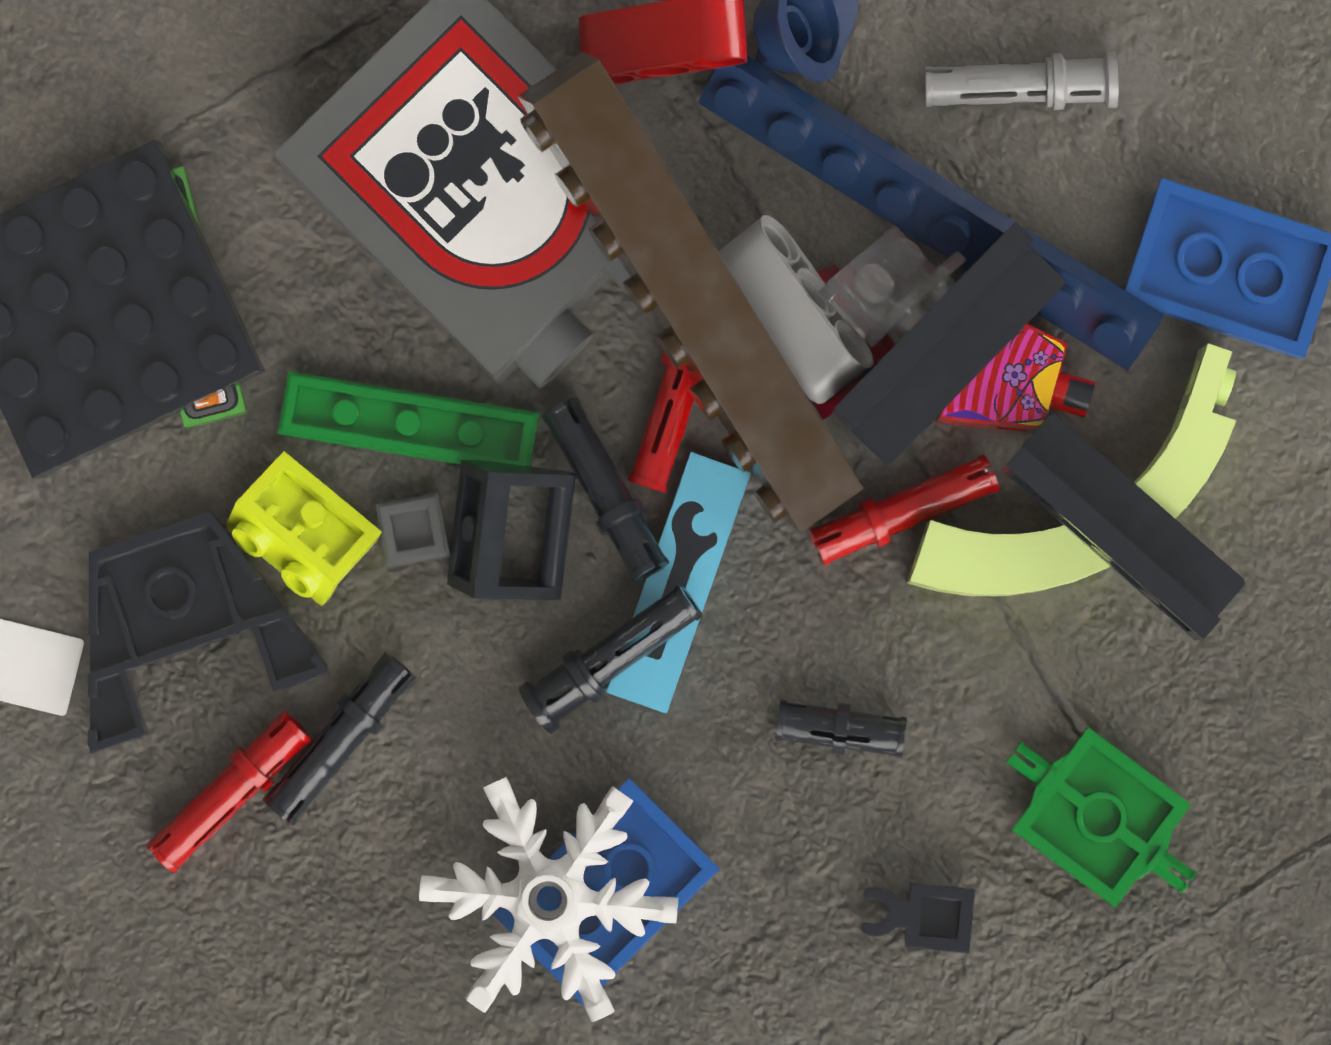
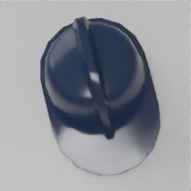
(803, 35)

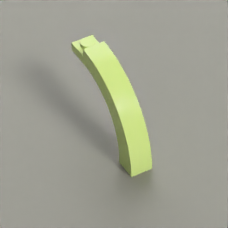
(1036, 561)

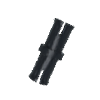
(841, 728)

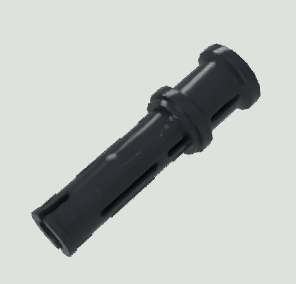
(578, 668)

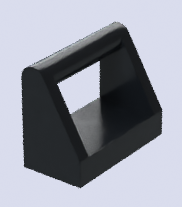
(481, 530)

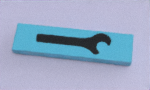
(694, 546)

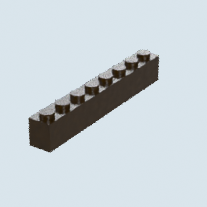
(688, 290)

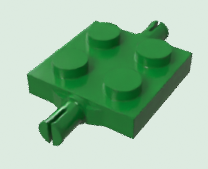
(1100, 817)

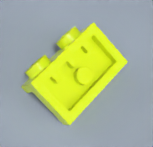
(301, 529)

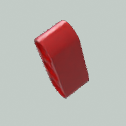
(665, 38)

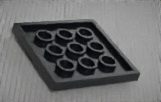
(110, 312)

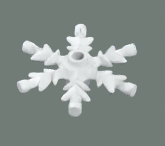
(533, 922)

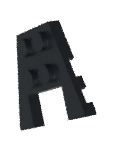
(171, 597)

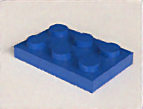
(1231, 268)
(652, 851)

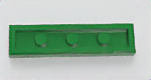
(405, 422)

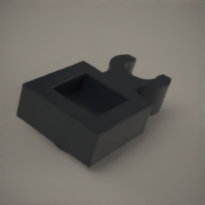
(932, 916)

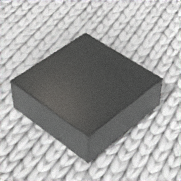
(413, 530)

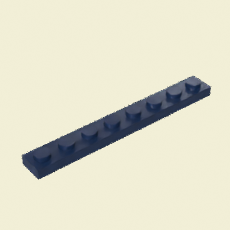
(919, 200)

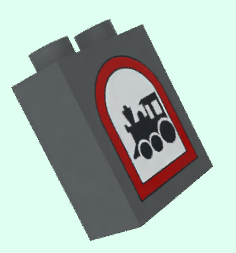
(451, 192)

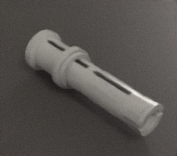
(1052, 82)

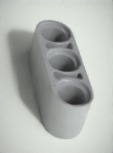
(785, 296)

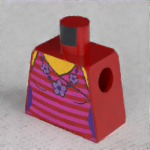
(1020, 387)

